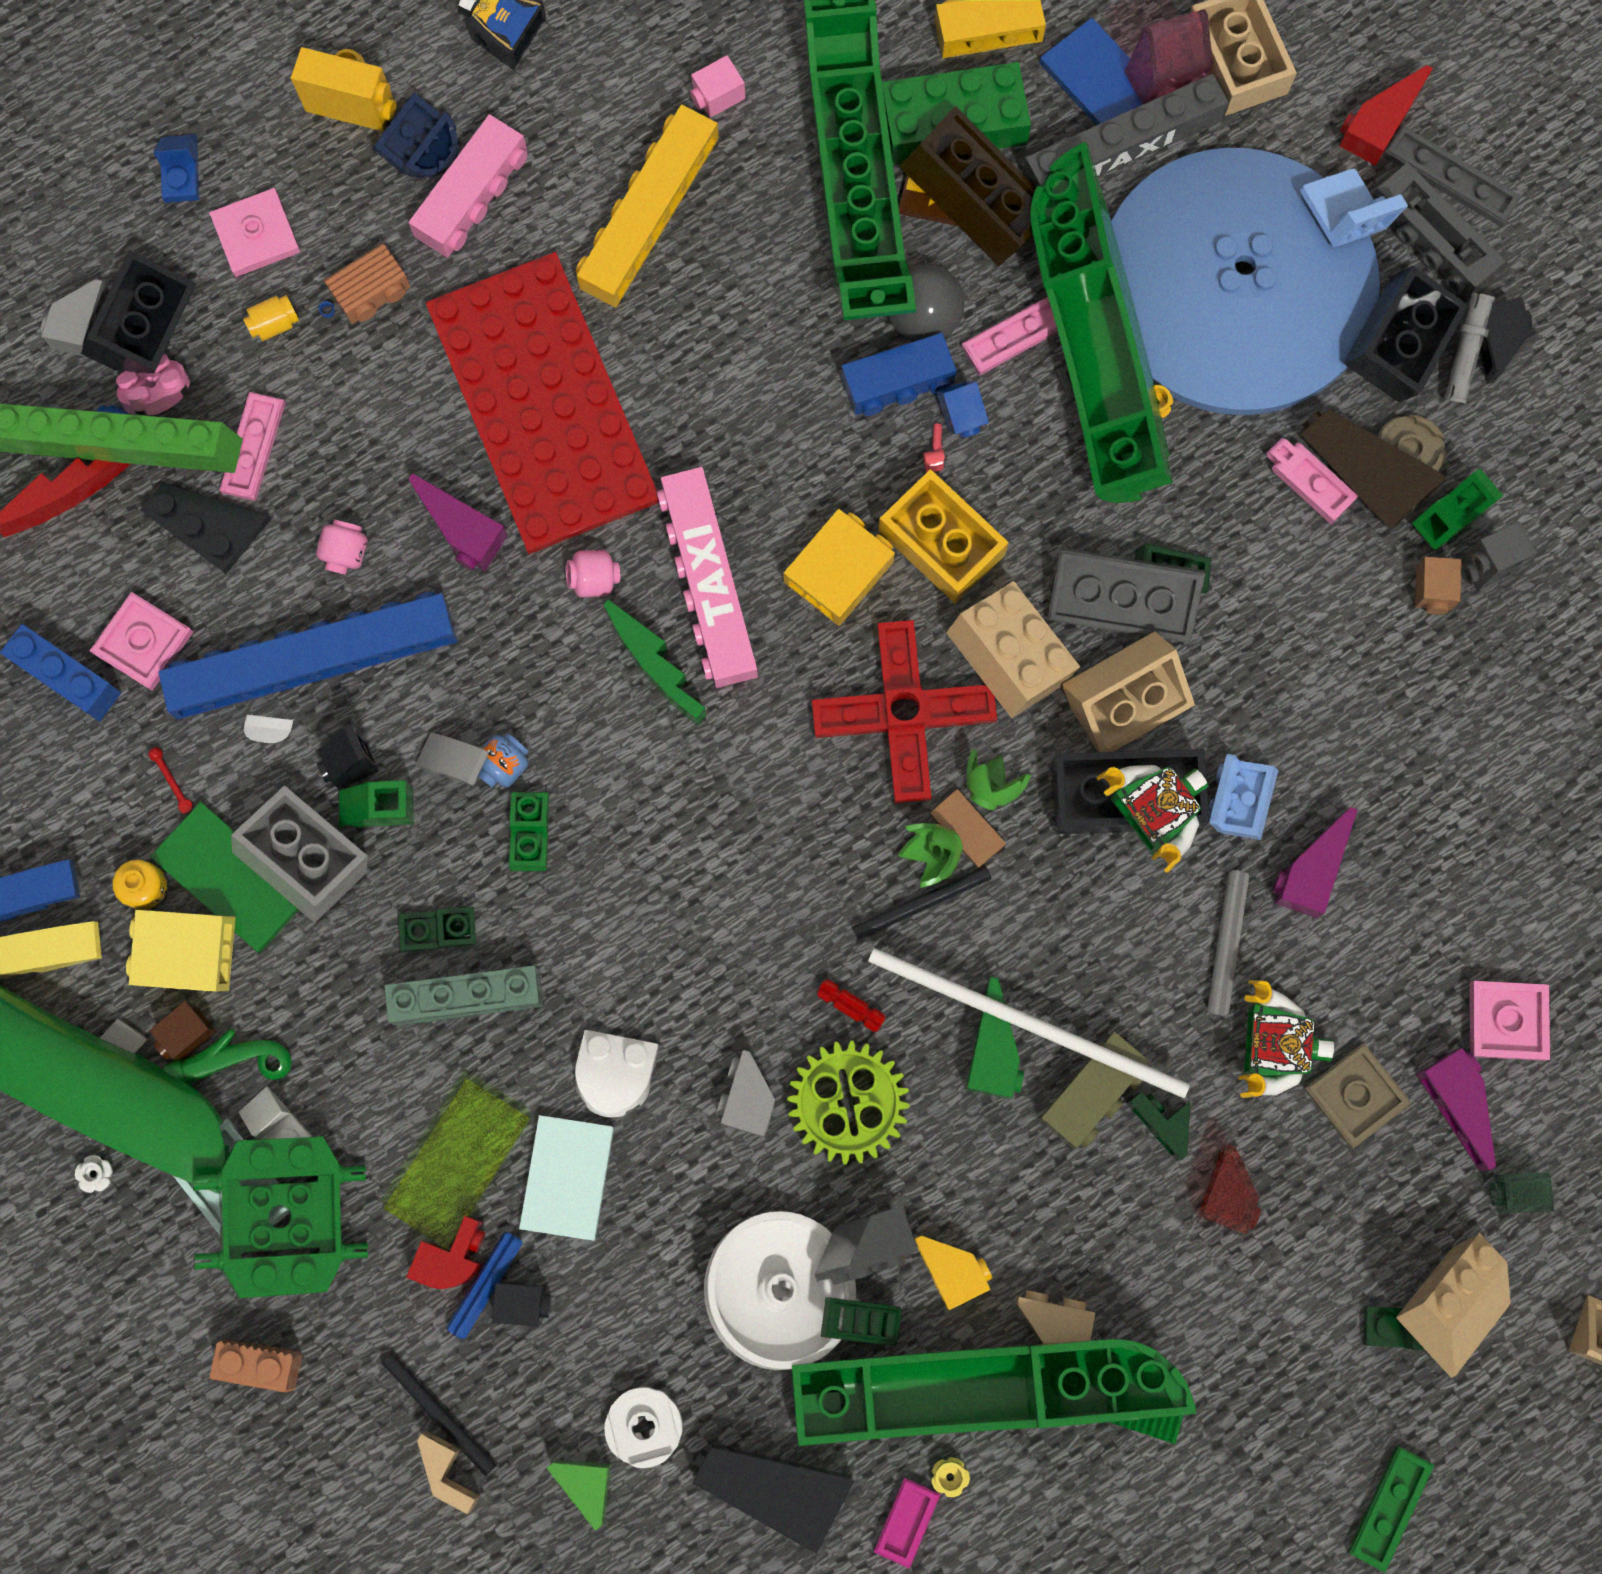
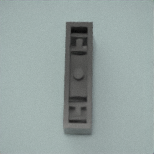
(1439, 233)

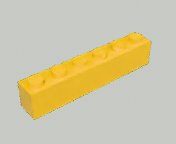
(647, 205)

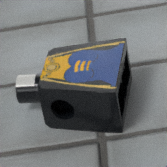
(503, 26)

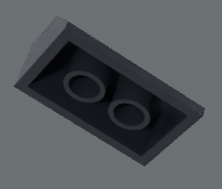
(138, 316)

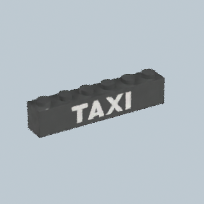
(1139, 130)

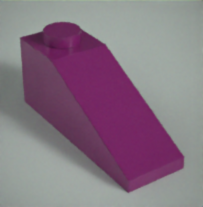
(467, 531)
(1311, 876)
(1462, 1100)

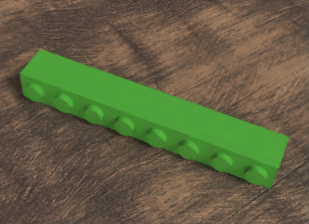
(119, 438)

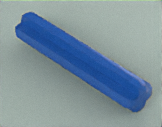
(484, 1285)

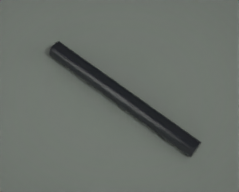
(921, 903)
(438, 1414)

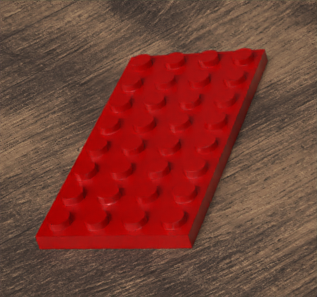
(542, 403)

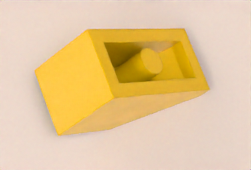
(954, 1271)

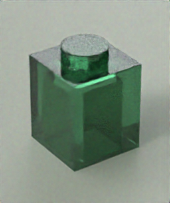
(1522, 1193)

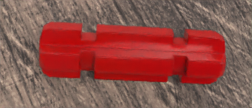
(851, 1005)

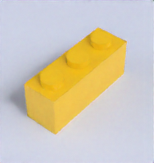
(987, 25)

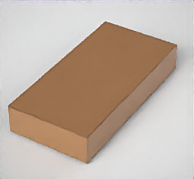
(977, 837)

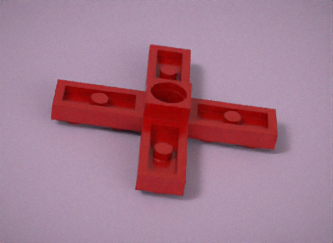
(906, 738)

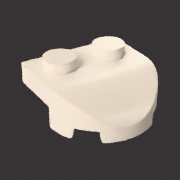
(614, 1072)

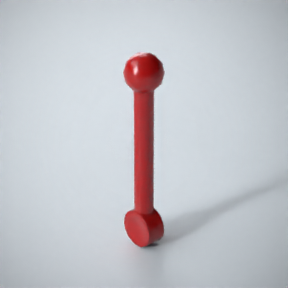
(185, 806)

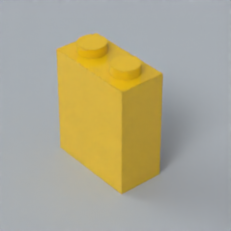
(343, 89)
(839, 566)

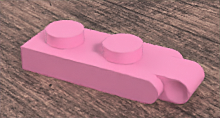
(1311, 479)

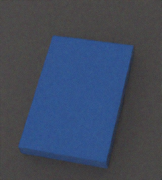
(1092, 72)

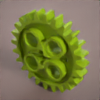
(882, 1096)

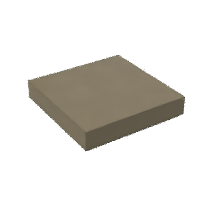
(1357, 1095)

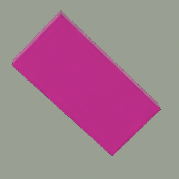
(906, 1522)

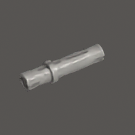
(1469, 346)

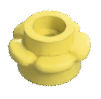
(960, 1481)

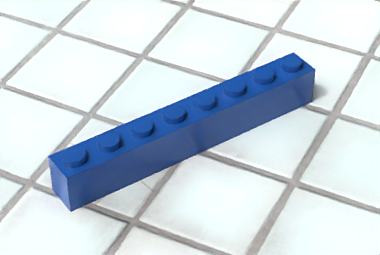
(307, 655)

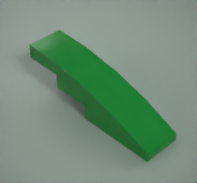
(647, 653)

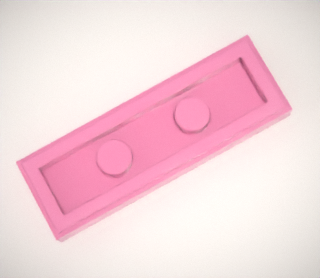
(1011, 337)
(258, 430)

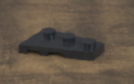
(206, 525)

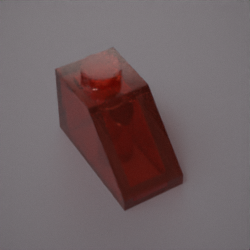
(1230, 1194)

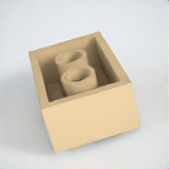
(1246, 53)
(1012, 649)

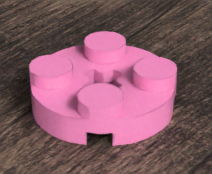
(151, 391)

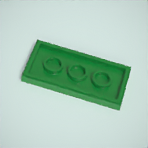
(203, 863)

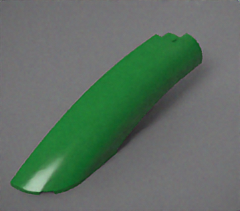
(107, 1092)

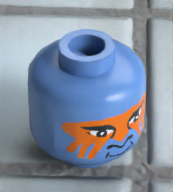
(504, 761)

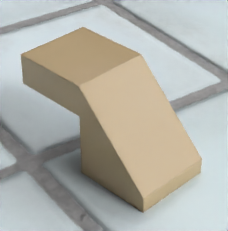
(438, 1459)

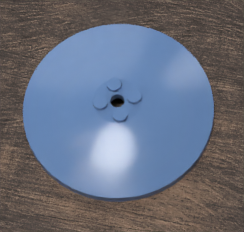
(1231, 336)

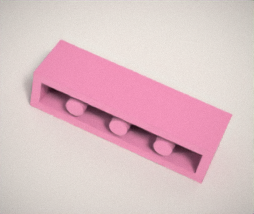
(469, 186)

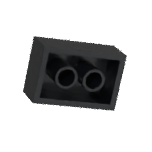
(1406, 334)

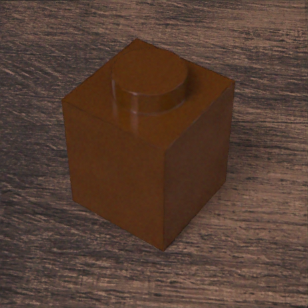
(182, 1032)

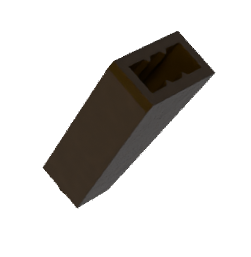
(1378, 472)

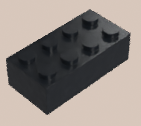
(1080, 797)

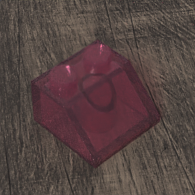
(1170, 56)

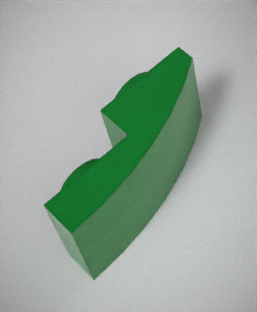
(529, 831)

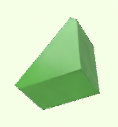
(585, 1485)

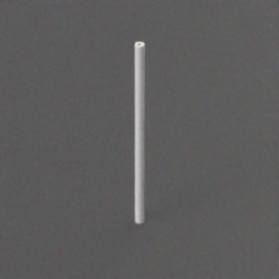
(1029, 1023)

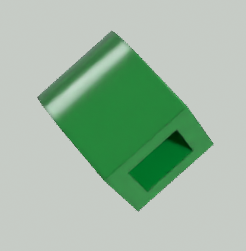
(1457, 509)

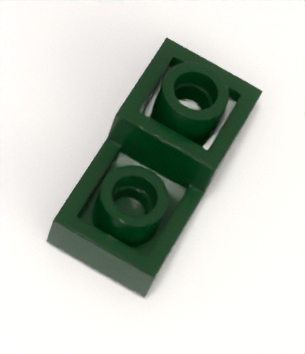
(436, 929)

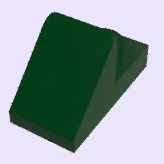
(1169, 1131)
(1385, 1330)

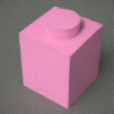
(717, 87)

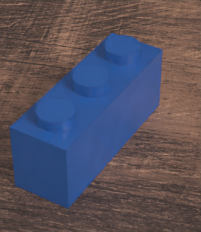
(898, 375)
(60, 672)

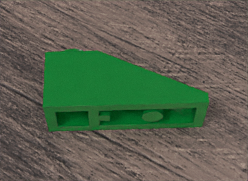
(994, 1054)

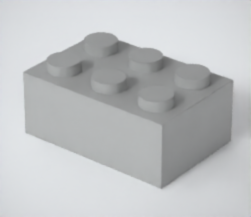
(299, 853)

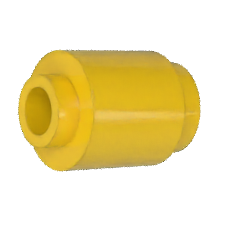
(270, 317)

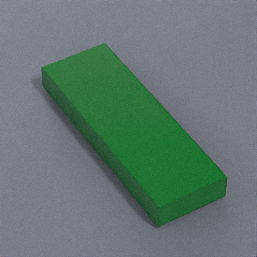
(1390, 1508)

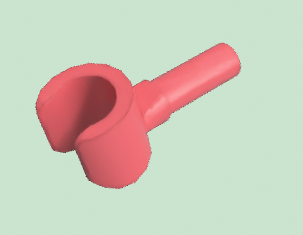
(935, 459)

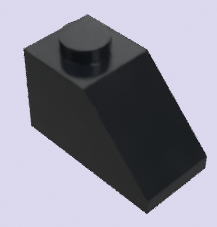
(1508, 328)
(346, 758)

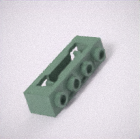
(464, 996)

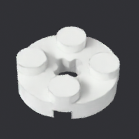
(632, 1446)

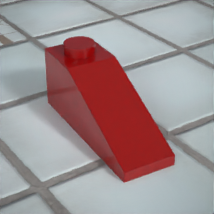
(1380, 117)

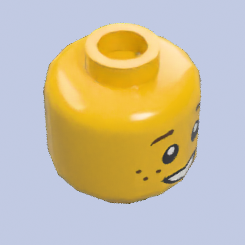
(139, 884)

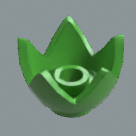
(989, 782)
(935, 846)

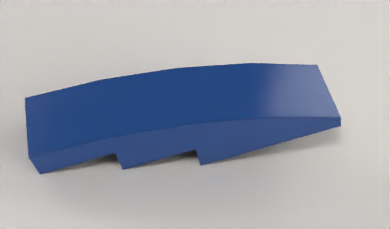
(37, 889)

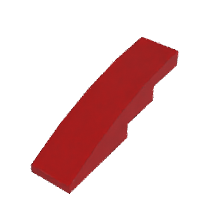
(47, 499)

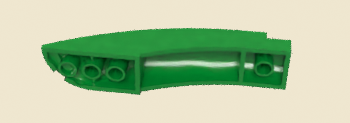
(1099, 331)
(985, 1390)

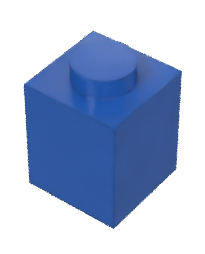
(962, 408)

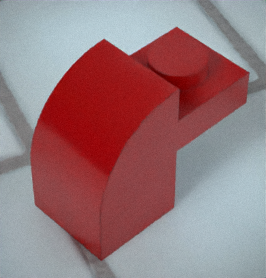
(449, 1268)

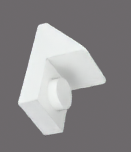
(270, 1118)

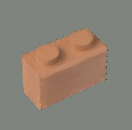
(367, 284)
(256, 1365)

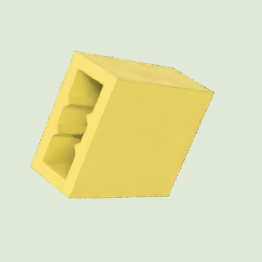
(181, 950)

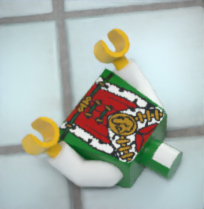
(1158, 807)
(1278, 1043)

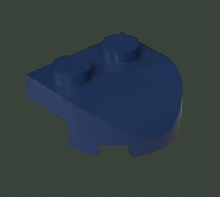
(419, 140)

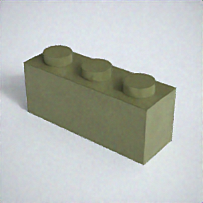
(1091, 1095)

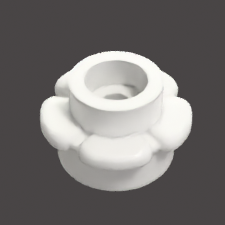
(102, 1179)

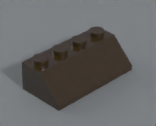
(974, 185)

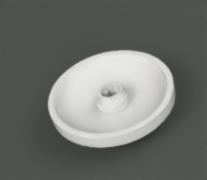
(766, 1290)

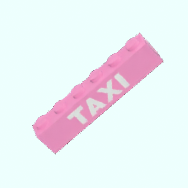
(708, 577)

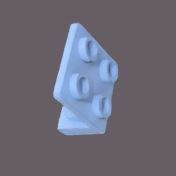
(1348, 209)

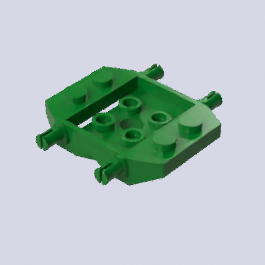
(312, 1222)

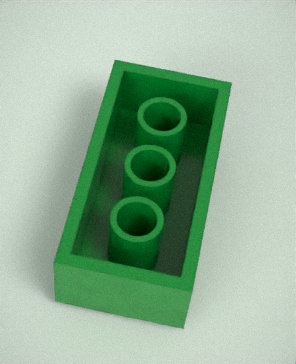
(986, 95)

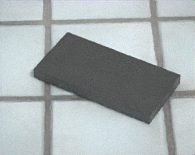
(1125, 595)

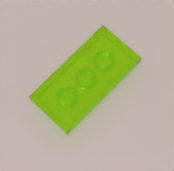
(457, 1163)

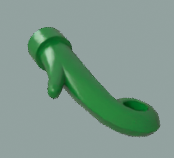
(220, 1057)

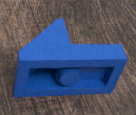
(178, 167)

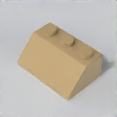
(1129, 693)
(1459, 1303)

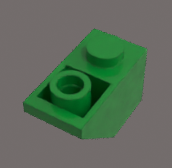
(377, 804)

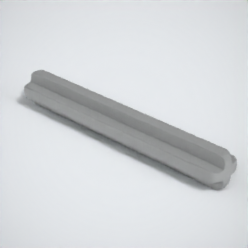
(1228, 943)

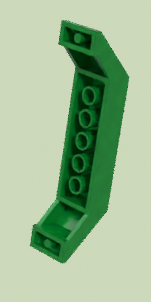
(856, 160)

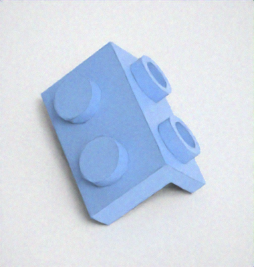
(1242, 797)

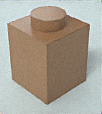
(1438, 584)

